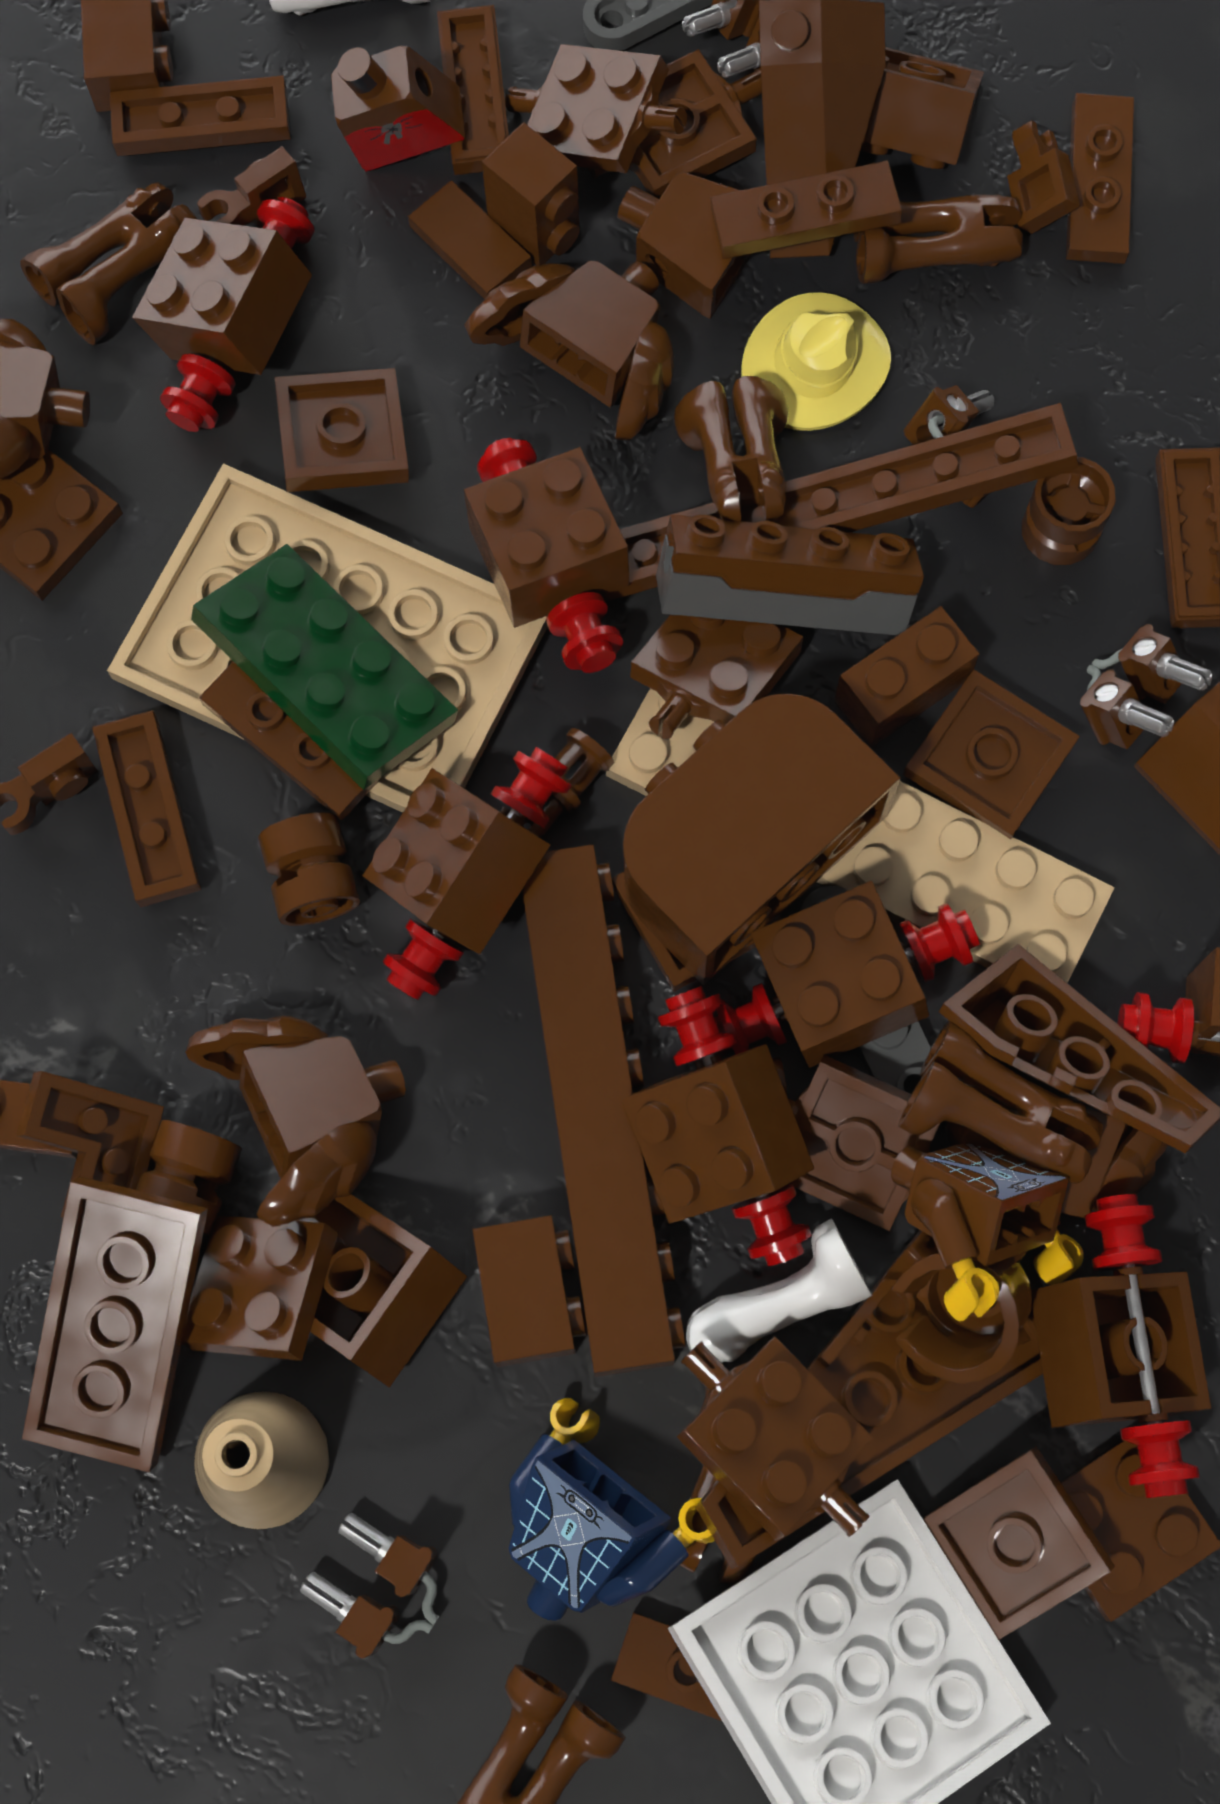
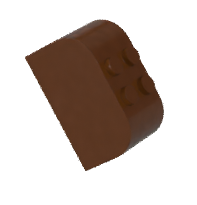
(749, 826)

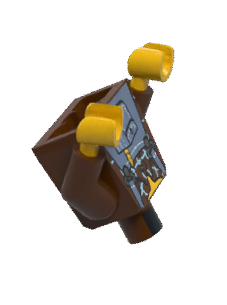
(985, 1211)

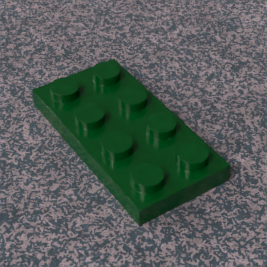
(324, 665)

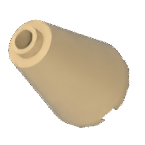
(284, 1462)

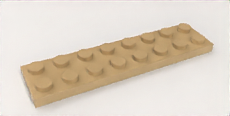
(928, 858)

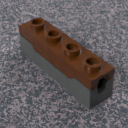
(788, 575)

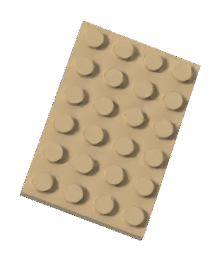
(425, 608)

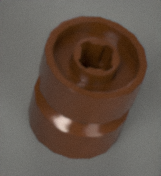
(1068, 513)
(307, 859)
(190, 1167)

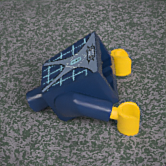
(586, 1527)

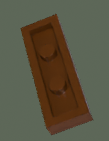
(199, 115)
(146, 809)

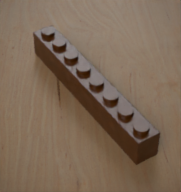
(589, 1076)

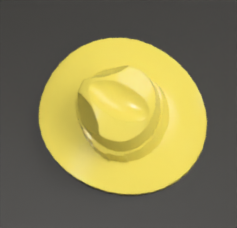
(822, 357)

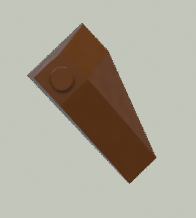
(817, 90)
(1061, 1039)

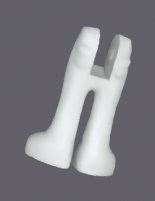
(742, 1318)

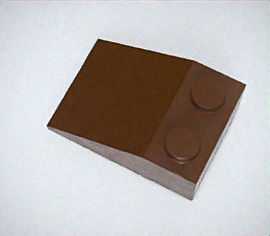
(379, 1289)

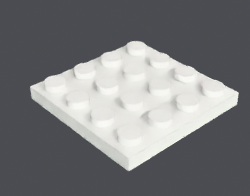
(860, 1667)

